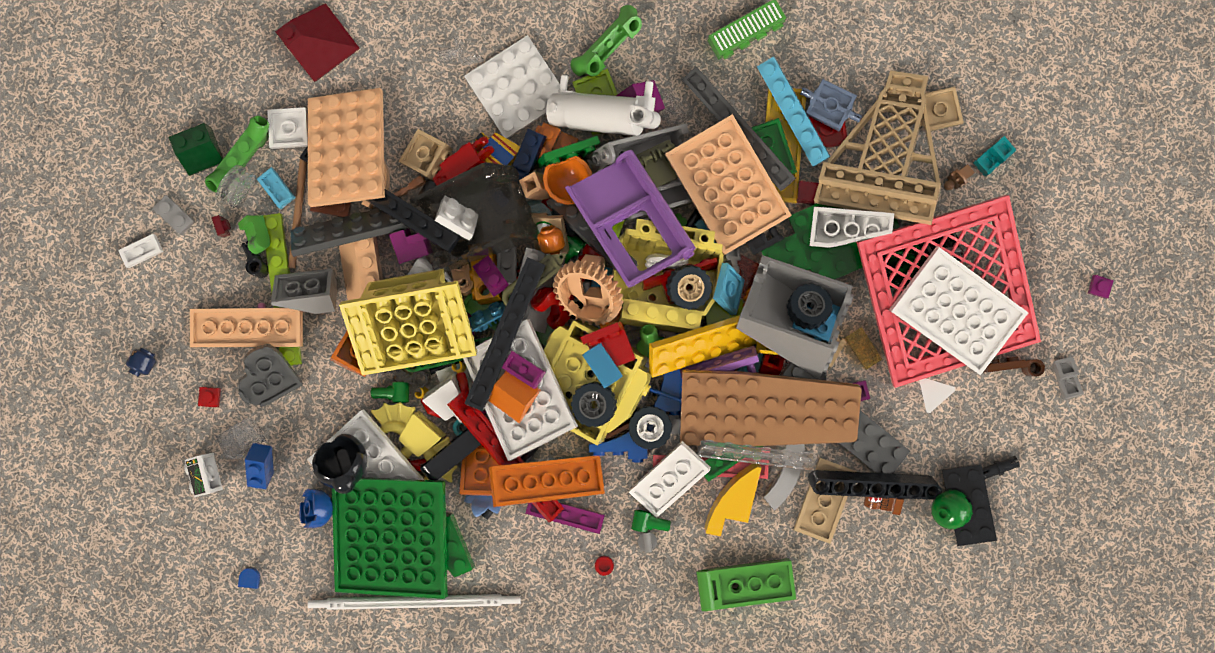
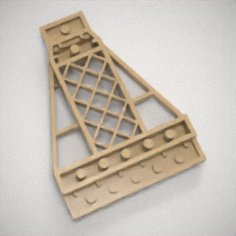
(878, 191)

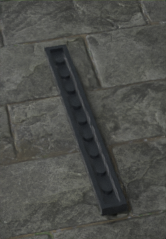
(411, 218)

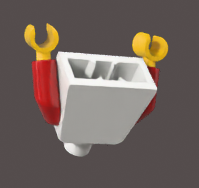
(437, 398)

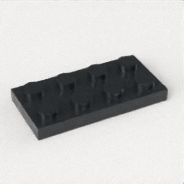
(972, 483)

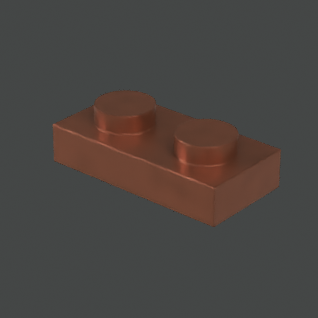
(339, 210)

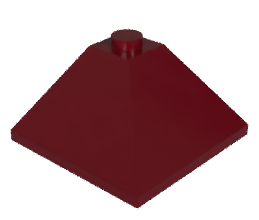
(317, 41)

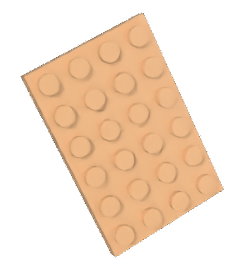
(346, 147)
(728, 184)

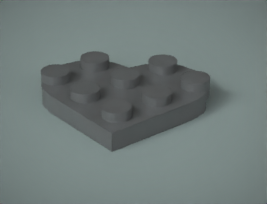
(266, 376)

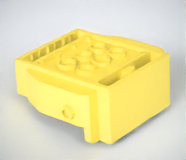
(637, 308)
(571, 370)

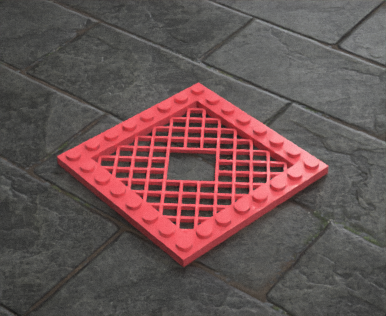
(1012, 265)

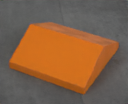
(513, 396)

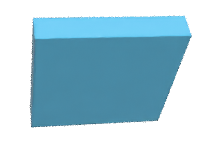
(728, 289)

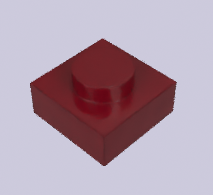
(221, 226)

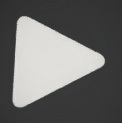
(934, 393)

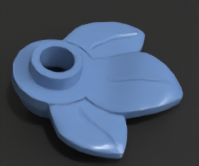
(481, 504)

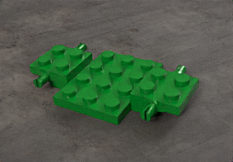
(825, 261)

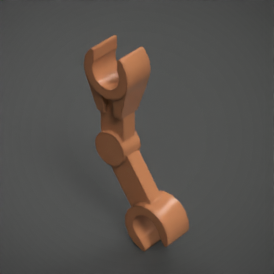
(414, 184)

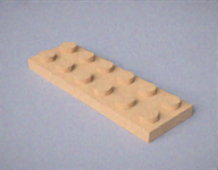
(246, 327)

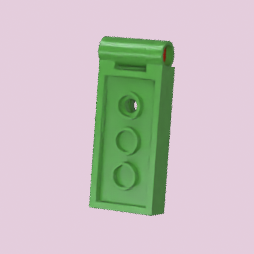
(756, 582)

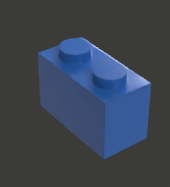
(259, 466)

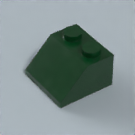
(196, 149)

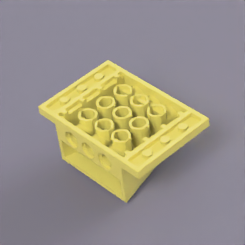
(408, 323)

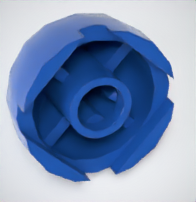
(315, 509)

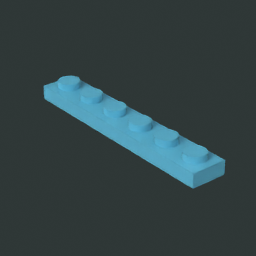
(793, 111)

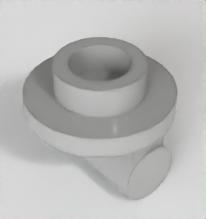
(647, 541)

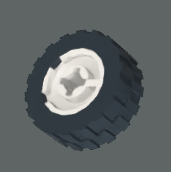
(654, 438)

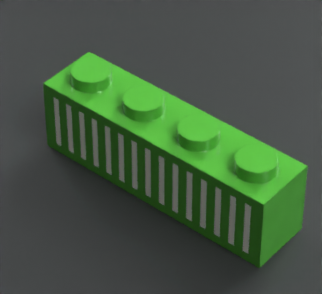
(746, 29)

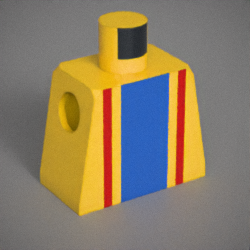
(504, 149)

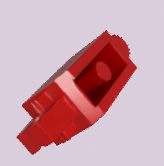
(463, 160)

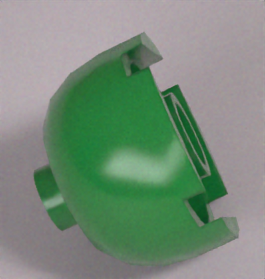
(951, 509)

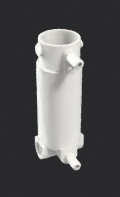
(602, 112)

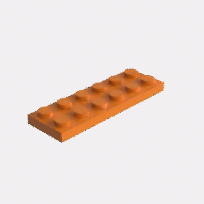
(546, 480)

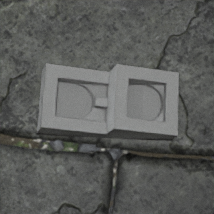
(1067, 379)

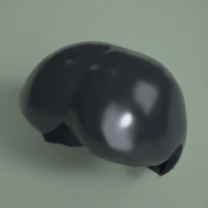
(340, 463)

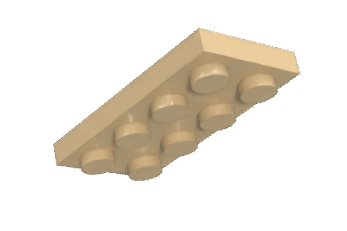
(821, 513)

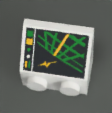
(203, 474)

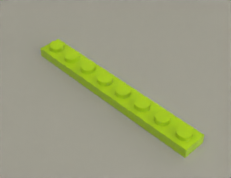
(278, 265)

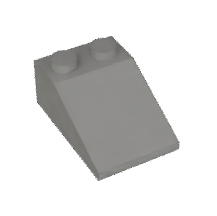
(306, 291)

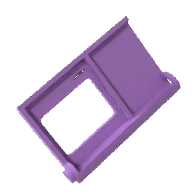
(616, 195)

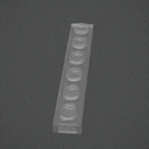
(756, 455)

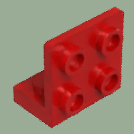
(614, 341)

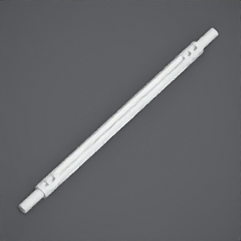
(413, 602)

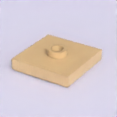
(943, 109)

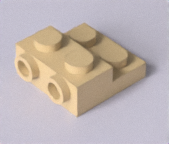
(425, 154)

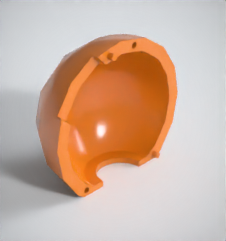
(564, 174)

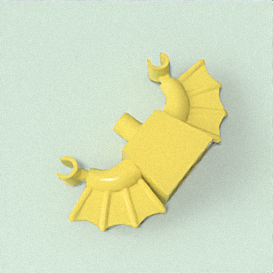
(415, 431)

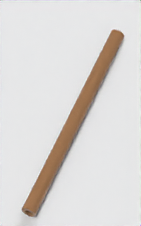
(298, 206)

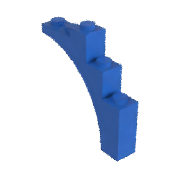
(672, 385)

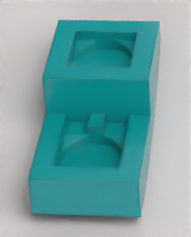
(994, 156)

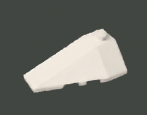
(843, 226)

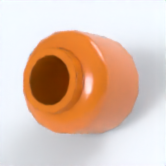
(551, 240)

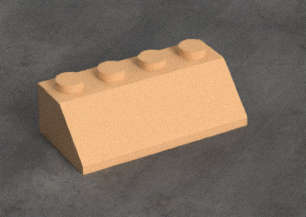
(360, 265)

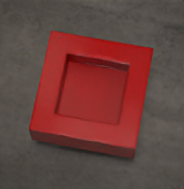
(209, 397)

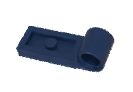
(529, 152)

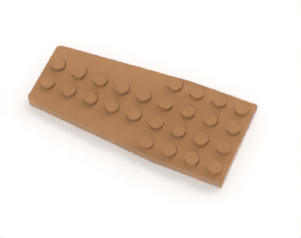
(766, 409)

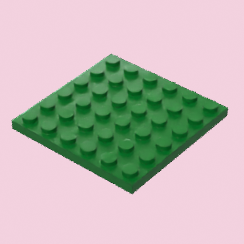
(391, 538)

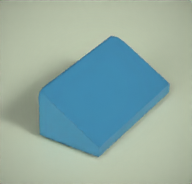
(602, 365)

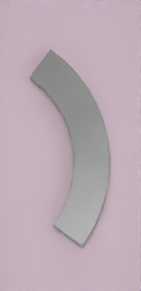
(784, 482)

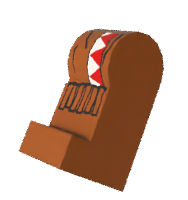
(887, 504)

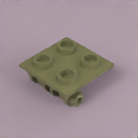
(656, 163)

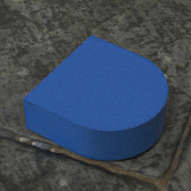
(249, 578)

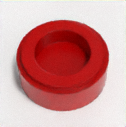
(604, 565)

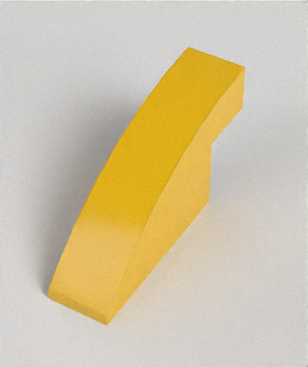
(734, 500)

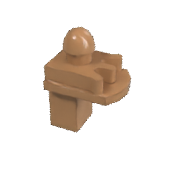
(958, 177)

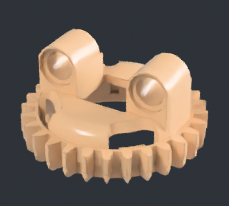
(596, 299)

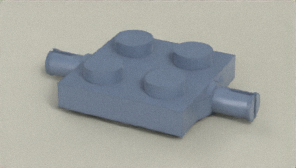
(831, 105)

